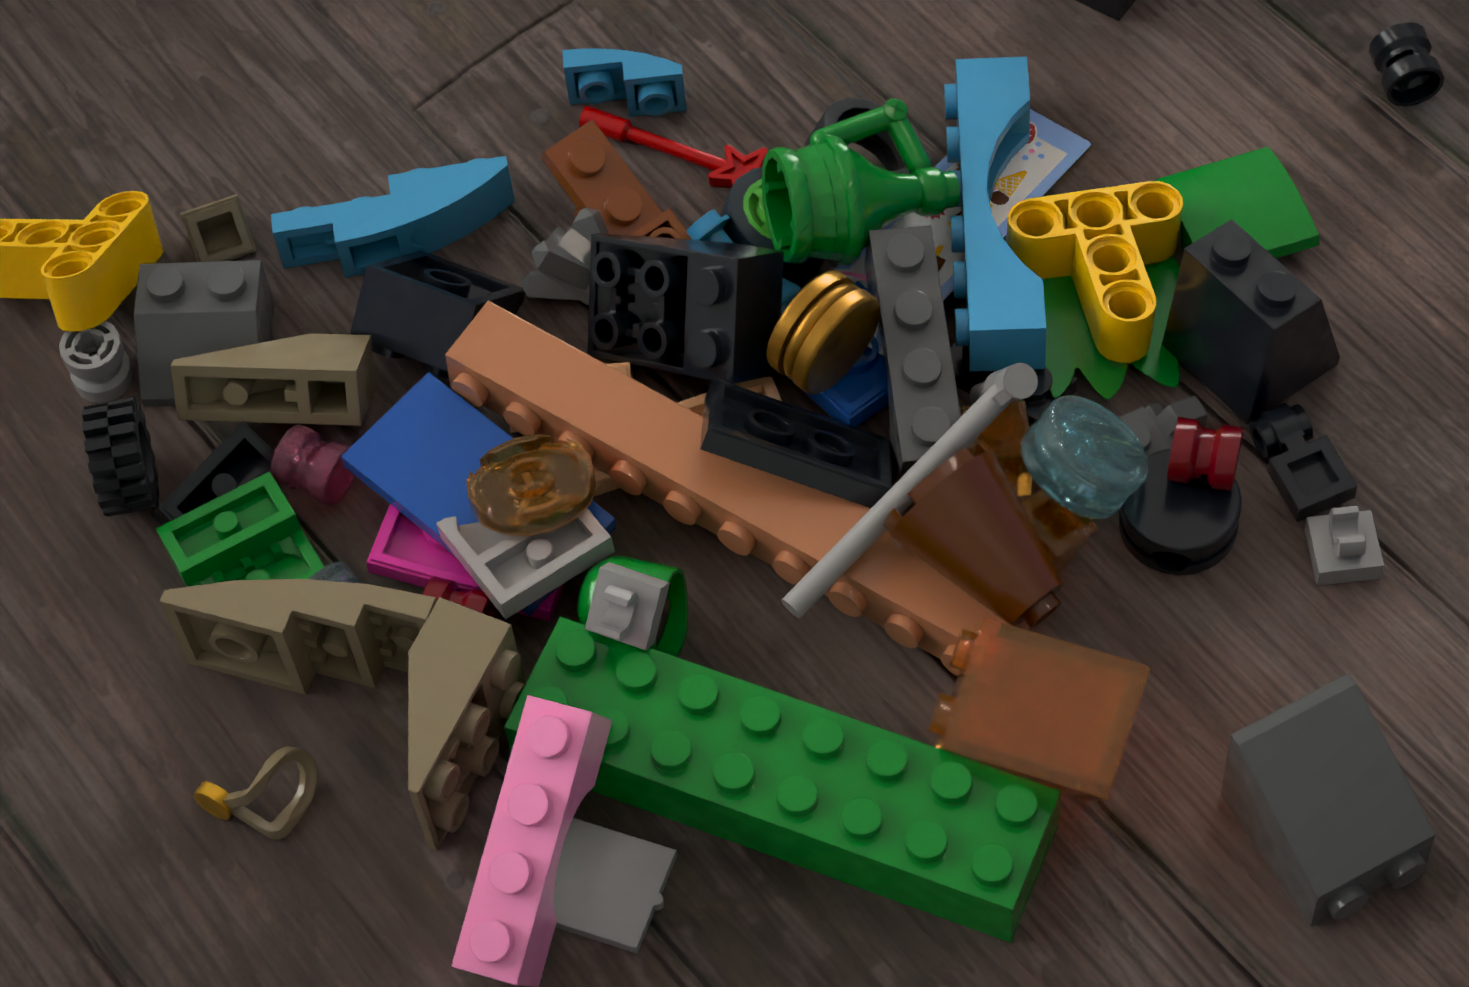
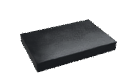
(795, 444)

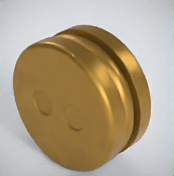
(823, 332)

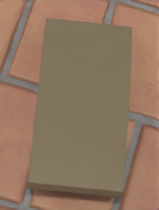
(296, 628)

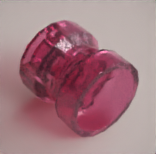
(313, 464)

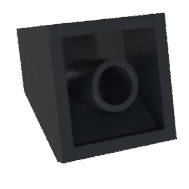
(423, 305)

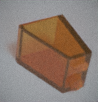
(1039, 708)

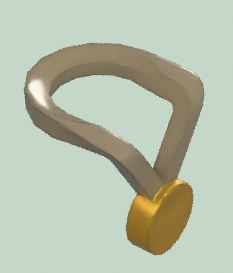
(224, 804)

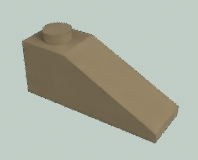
(279, 381)

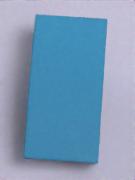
(646, 81)

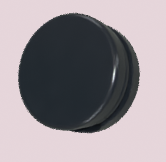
(1179, 524)

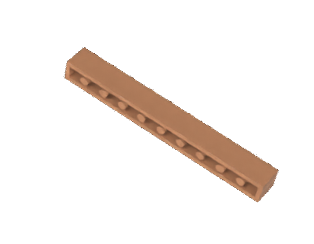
(655, 450)

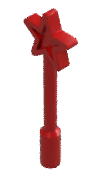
(723, 172)

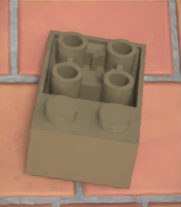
(459, 699)

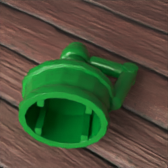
(830, 197)

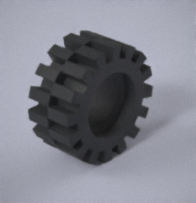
(120, 456)

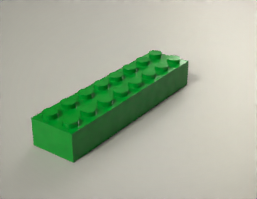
(804, 781)

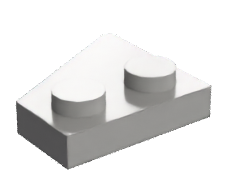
(525, 568)

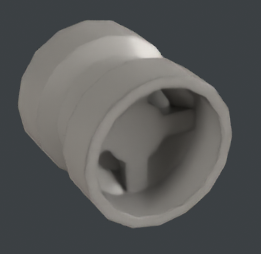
(97, 362)

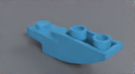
(419, 214)

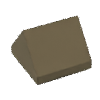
(219, 230)

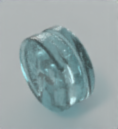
(1084, 457)

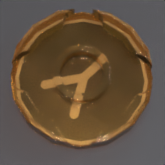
(531, 485)

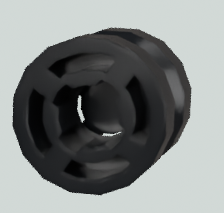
(1406, 64)

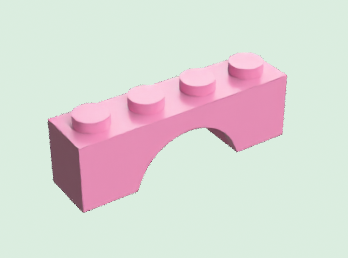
(513, 893)

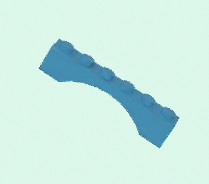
(1003, 296)

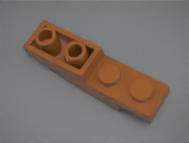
(601, 180)

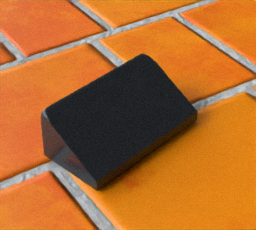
(230, 465)

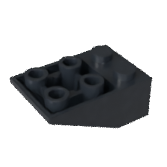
(684, 305)

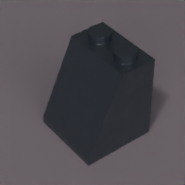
(1246, 323)

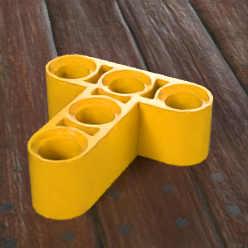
(1103, 244)
(80, 263)

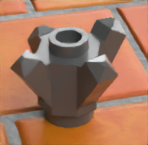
(565, 260)

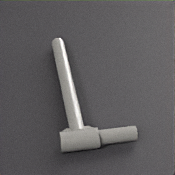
(988, 402)

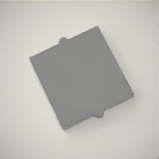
(609, 884)

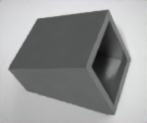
(1327, 802)

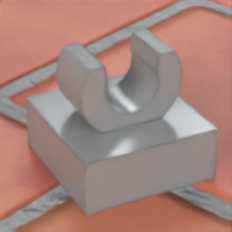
(1344, 546)
(627, 606)

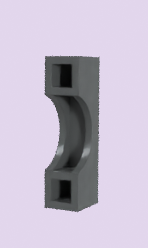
(914, 340)

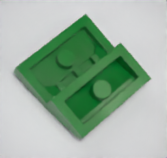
(1251, 192)
(240, 537)

